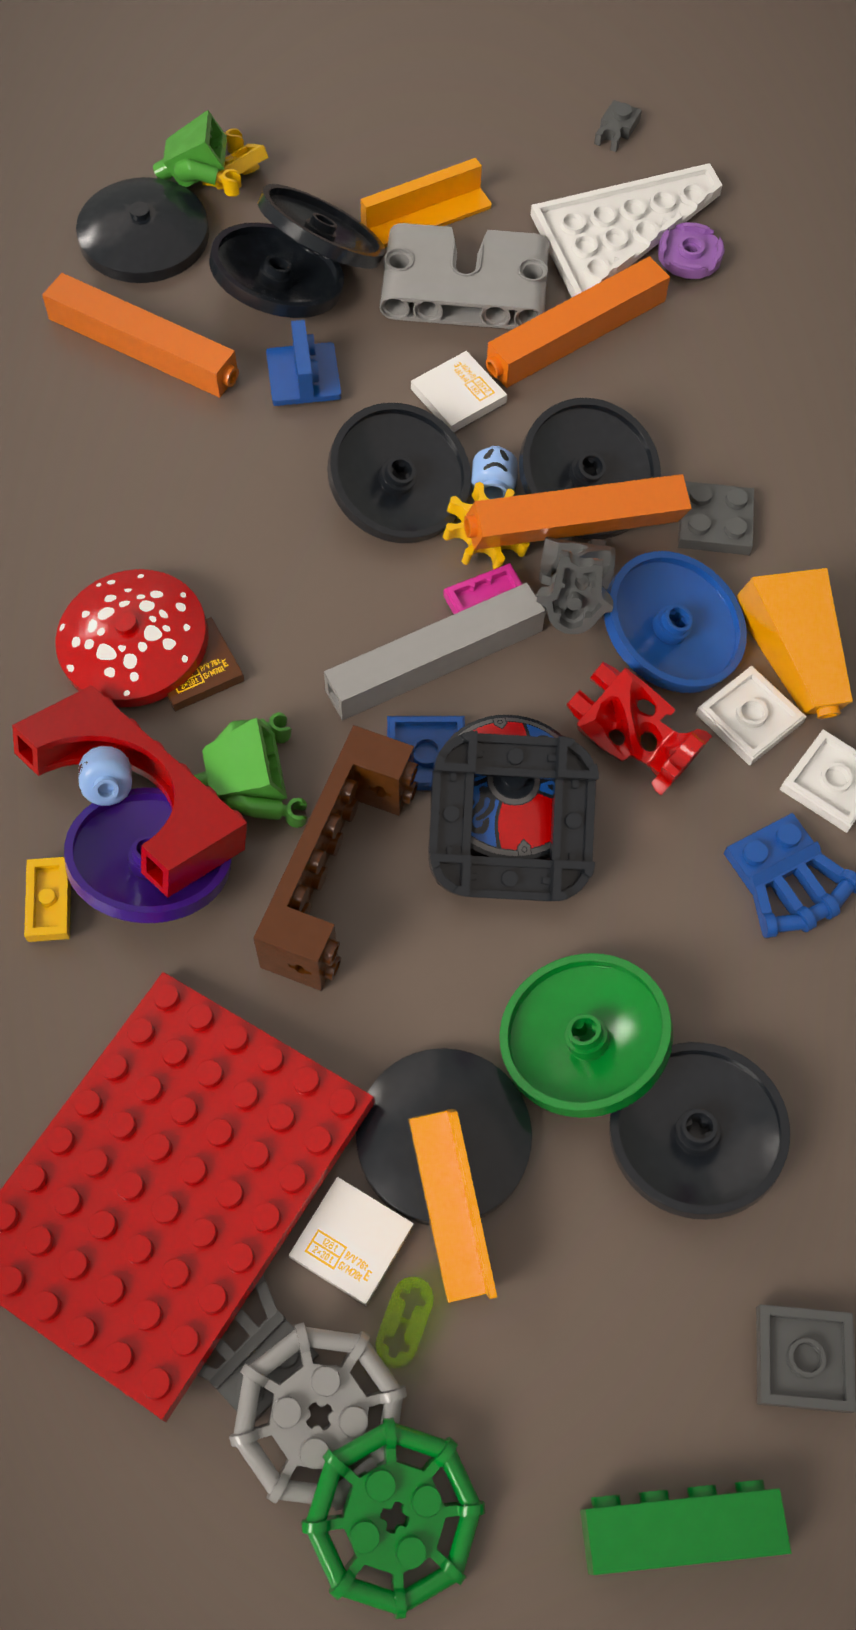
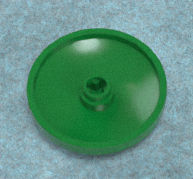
(586, 1035)

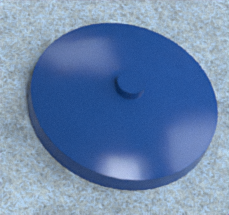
(675, 622)

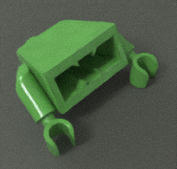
(247, 769)

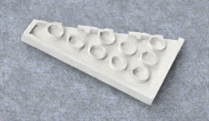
(616, 225)

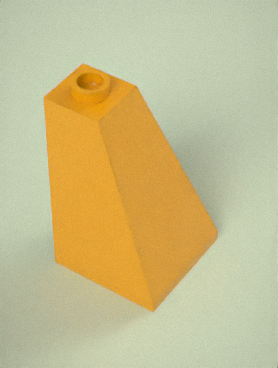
(800, 637)

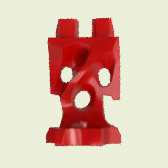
(619, 711)

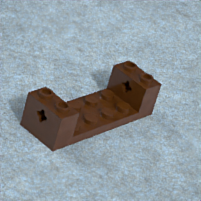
(367, 771)

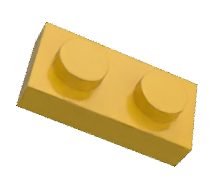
(243, 160)
(47, 900)

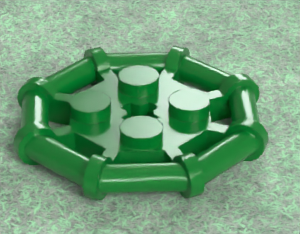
(409, 1542)

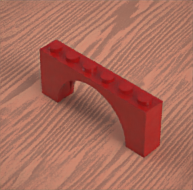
(201, 826)

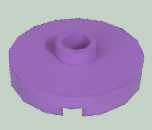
(690, 251)

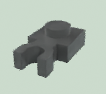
(617, 122)

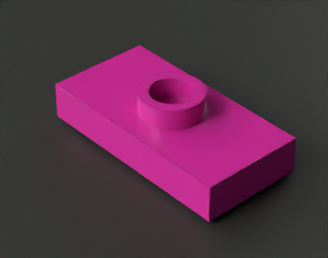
(481, 588)

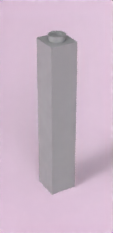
(434, 651)

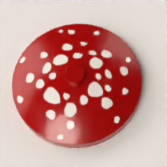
(132, 636)

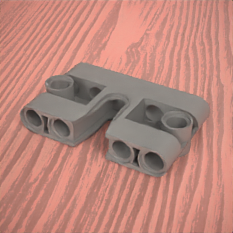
(427, 287)

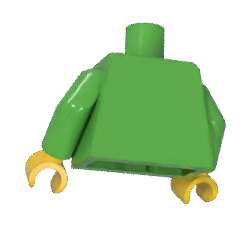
(199, 154)

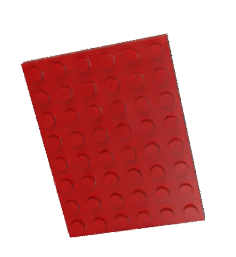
(168, 1190)

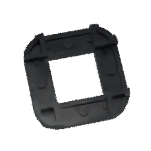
(571, 822)

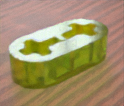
(415, 1325)

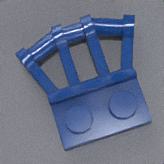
(777, 853)

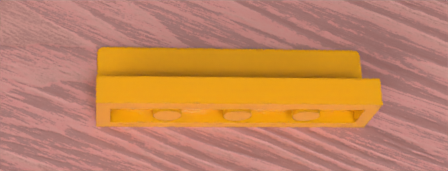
(428, 200)
(452, 1205)

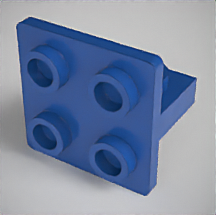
(303, 371)

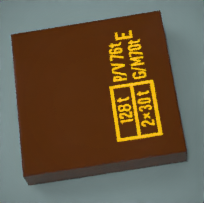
(214, 674)

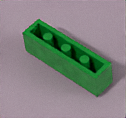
(684, 1530)

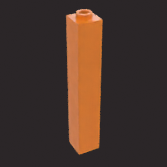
(576, 322)
(141, 335)
(576, 511)

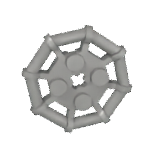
(290, 1410)

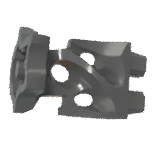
(580, 582)

